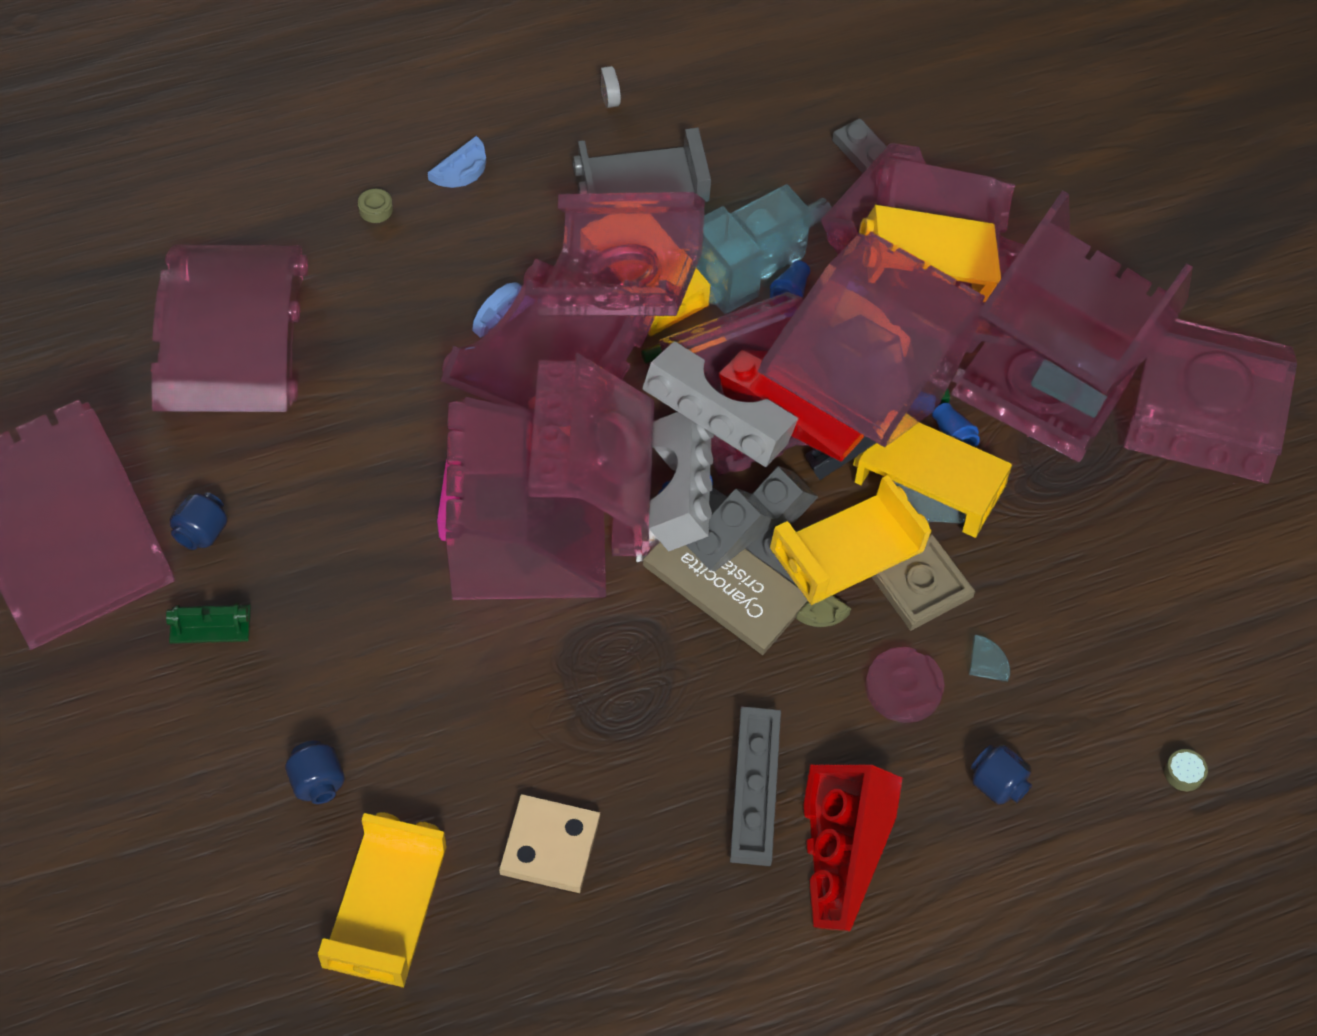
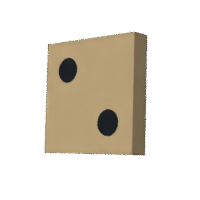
(550, 843)

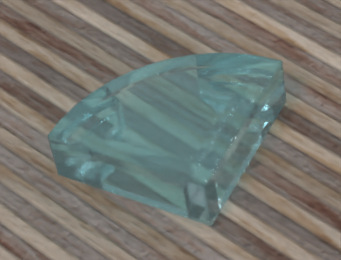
(988, 660)

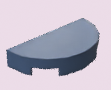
(460, 167)
(495, 308)

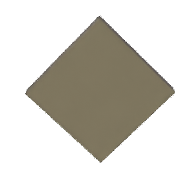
(924, 585)

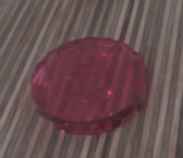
(904, 685)

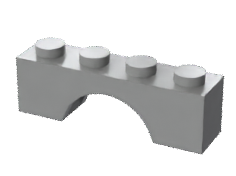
(751, 427)
(683, 508)

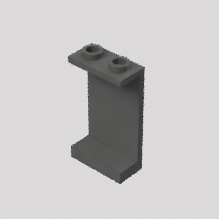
(647, 171)

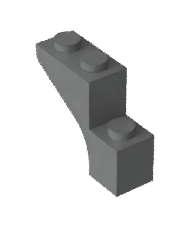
(749, 516)

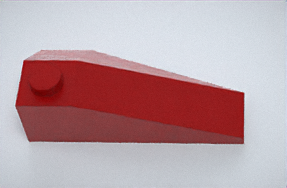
(814, 426)
(850, 823)

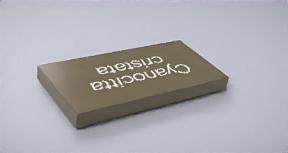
(740, 595)

